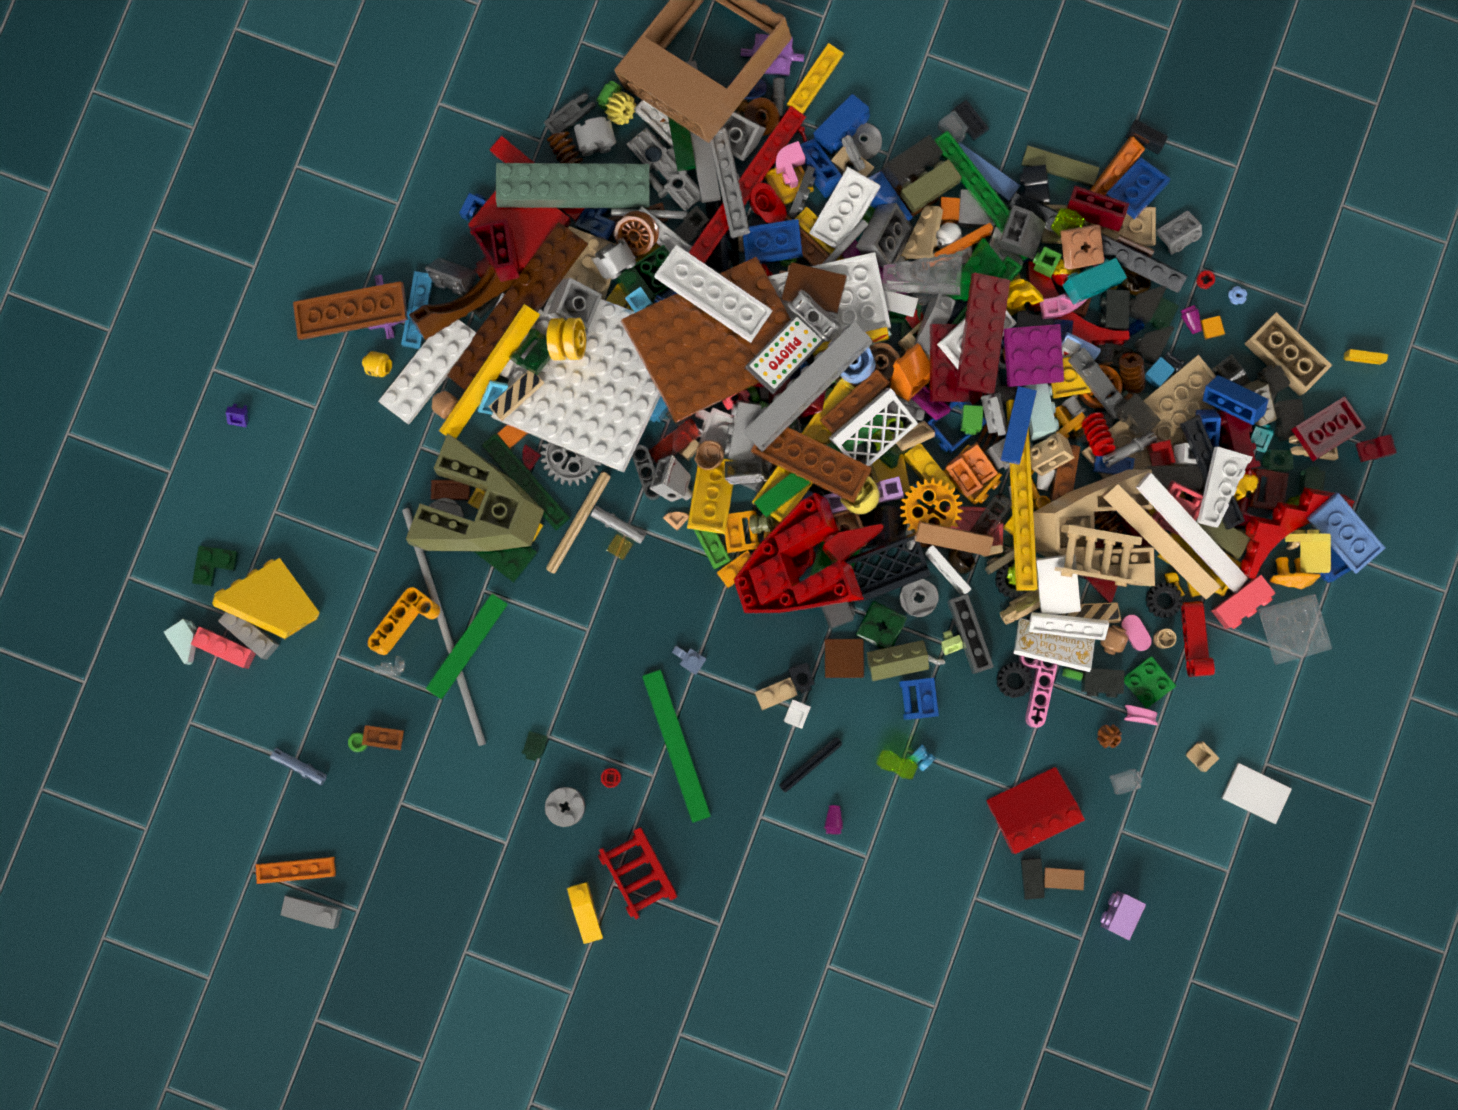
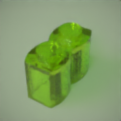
(900, 766)

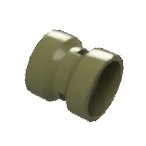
(761, 523)

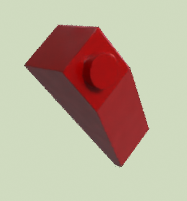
(848, 542)

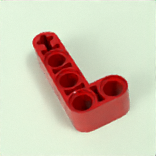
(1195, 640)

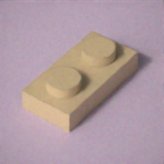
(776, 693)

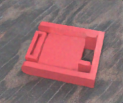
(1192, 508)

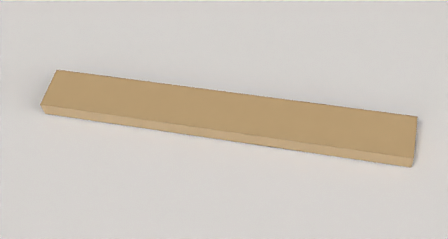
(1160, 540)

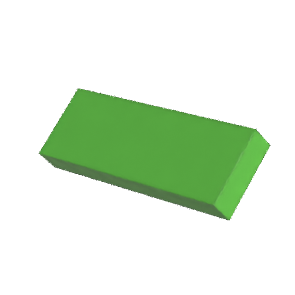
(713, 548)

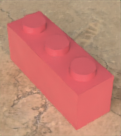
(1243, 602)
(223, 647)

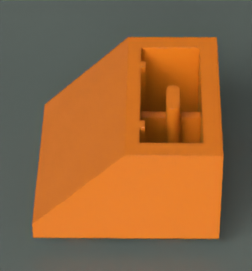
(910, 373)

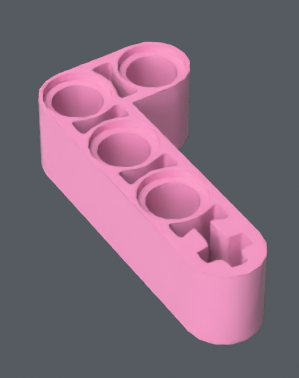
(1037, 688)

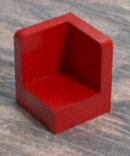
(1161, 453)

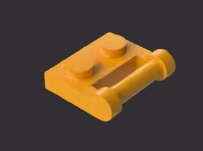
(735, 534)

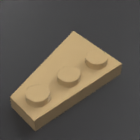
(924, 234)

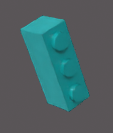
(1094, 280)

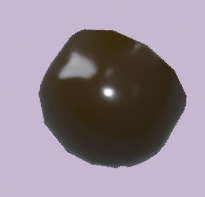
(1135, 282)
(961, 561)

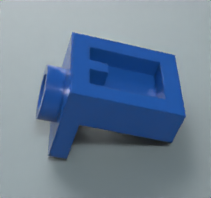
(469, 207)

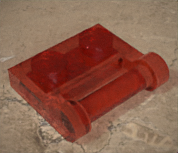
(1274, 491)

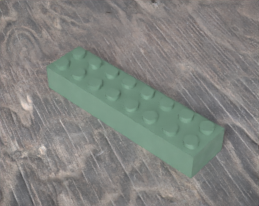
(572, 185)

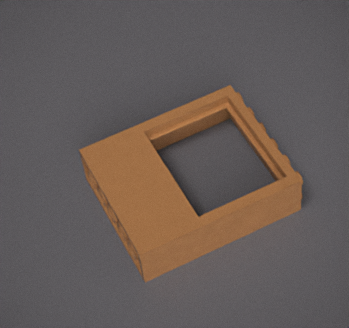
(684, 91)

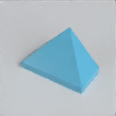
(491, 393)

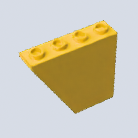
(269, 600)

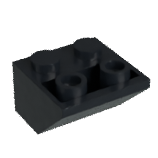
(891, 520)

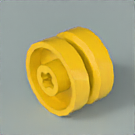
(566, 339)

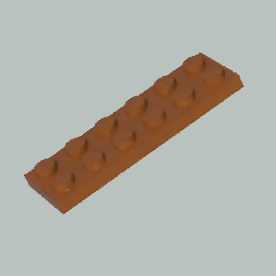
(350, 310)
(816, 463)

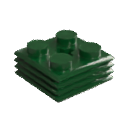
(876, 614)

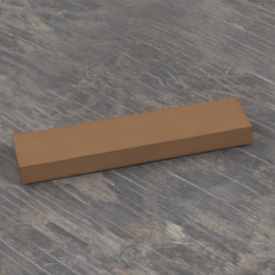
(953, 538)

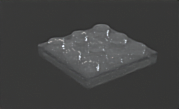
(1295, 629)

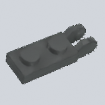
(568, 115)

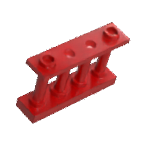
(656, 874)

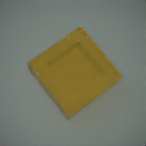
(619, 547)

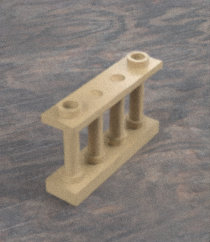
(1109, 540)

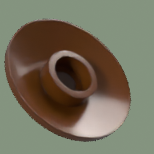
(755, 111)

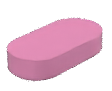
(1137, 632)

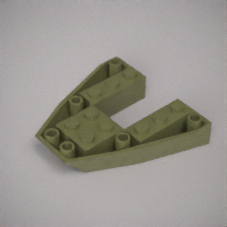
(504, 520)

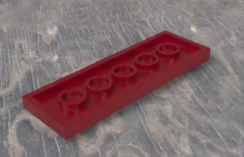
(983, 333)

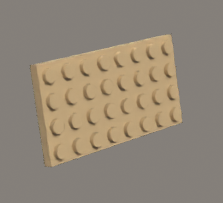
(1173, 404)

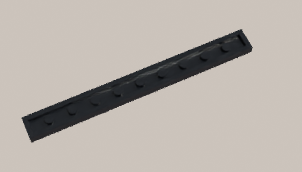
(1126, 255)

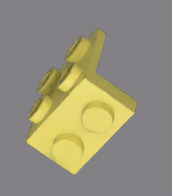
(1314, 550)

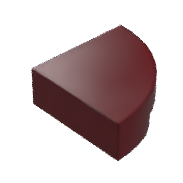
(530, 457)

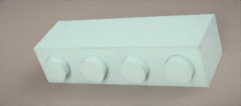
(1042, 419)

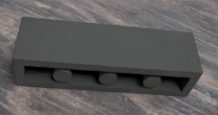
(970, 634)

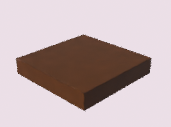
(844, 658)

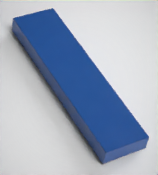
(1018, 425)

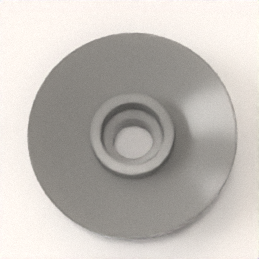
(872, 145)

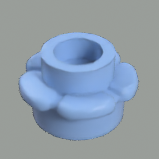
(1237, 300)

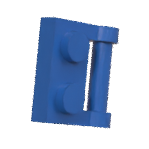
(925, 698)

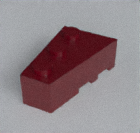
(498, 247)

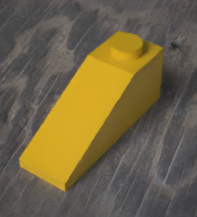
(585, 912)

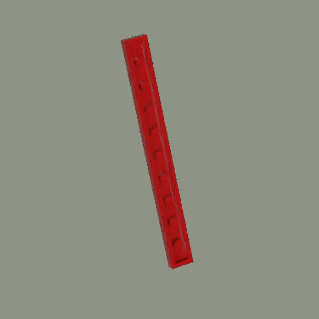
(753, 175)

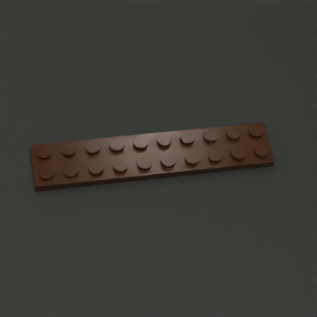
(531, 288)

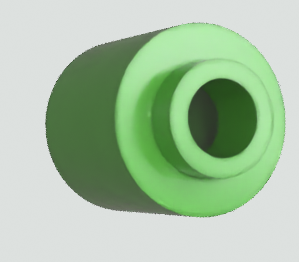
(607, 92)

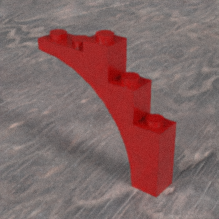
(1081, 328)
(1286, 518)

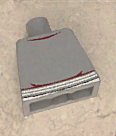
(671, 480)

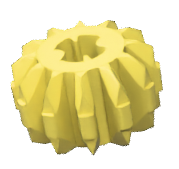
(620, 108)

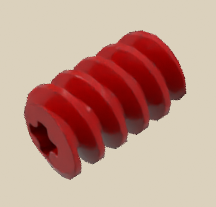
(1098, 434)

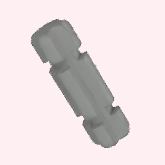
(853, 153)

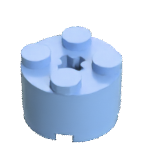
(862, 370)

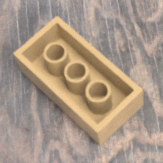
(1282, 345)

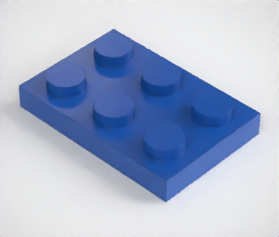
(1139, 187)
(773, 241)

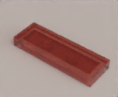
(676, 441)

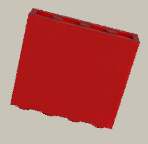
(528, 226)

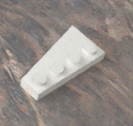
(1223, 477)

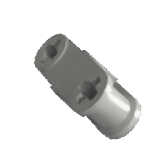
(820, 325)

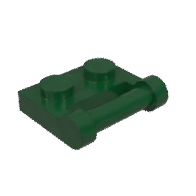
(537, 357)

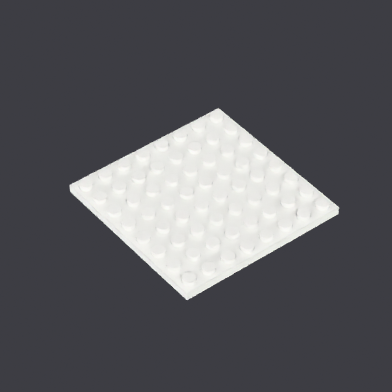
(593, 402)

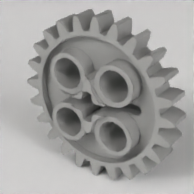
(586, 464)

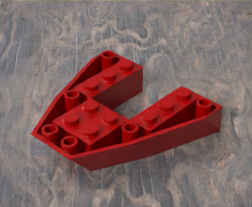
(770, 579)

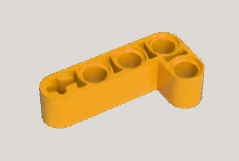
(399, 623)

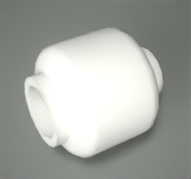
(948, 234)

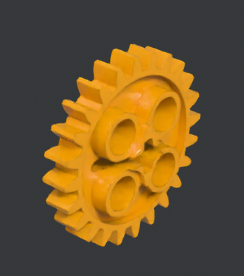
(941, 493)

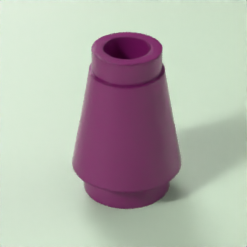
(1192, 319)
(833, 820)

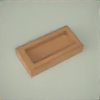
(1064, 878)

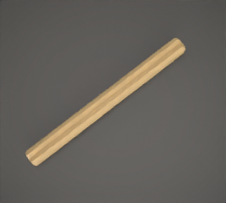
(578, 522)

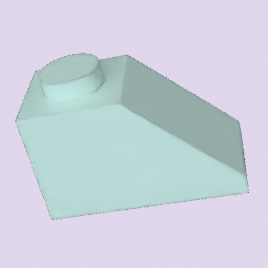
(180, 637)

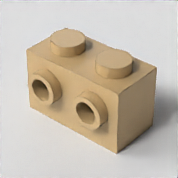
(1050, 454)

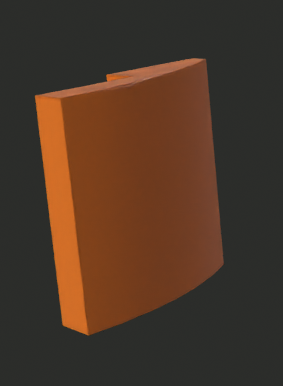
(971, 469)

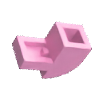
(787, 159)

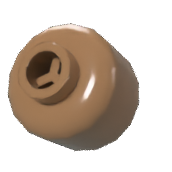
(443, 404)
(1115, 640)

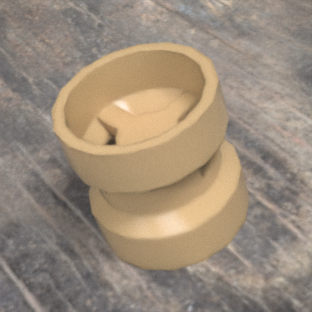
(1167, 636)

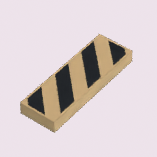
(516, 395)
(1099, 611)

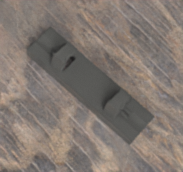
(1096, 380)

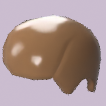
(709, 454)

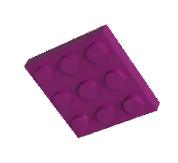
(1033, 355)

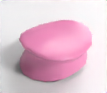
(1140, 715)

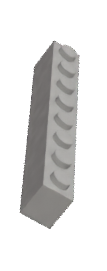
(808, 386)

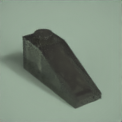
(993, 515)

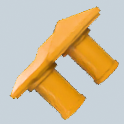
(1298, 580)

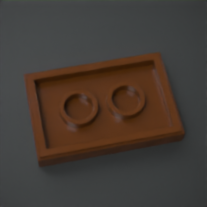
(822, 285)

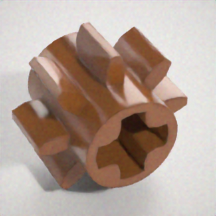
(1109, 736)

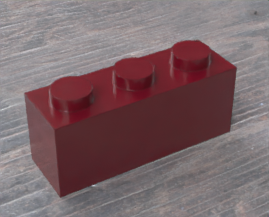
(1098, 208)

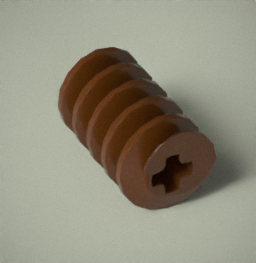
(563, 149)
(1132, 372)
(1108, 522)

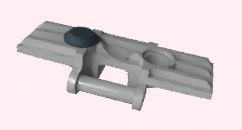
(652, 152)

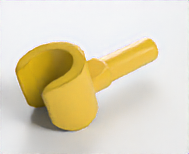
(1173, 578)

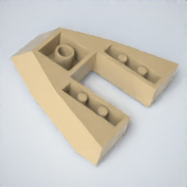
(1078, 510)

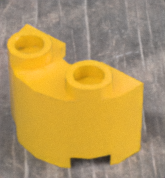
(1020, 293)

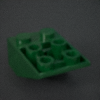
(643, 275)

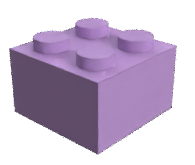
(1122, 915)

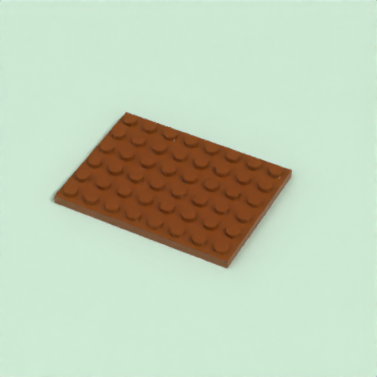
(696, 356)

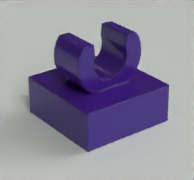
(237, 416)

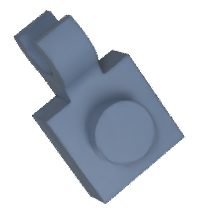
(691, 661)

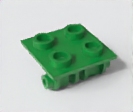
(1149, 682)

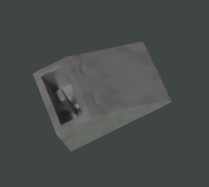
(451, 276)

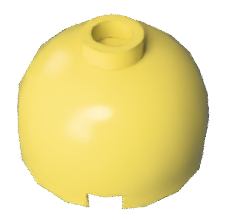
(866, 500)

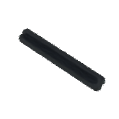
(811, 764)

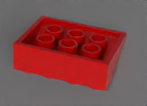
(1035, 810)

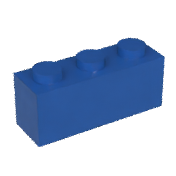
(842, 122)
(1235, 400)

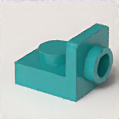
(1261, 436)

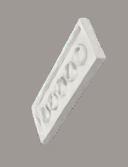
(713, 293)
(427, 371)

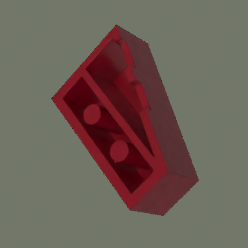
(1236, 437)

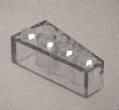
(925, 275)

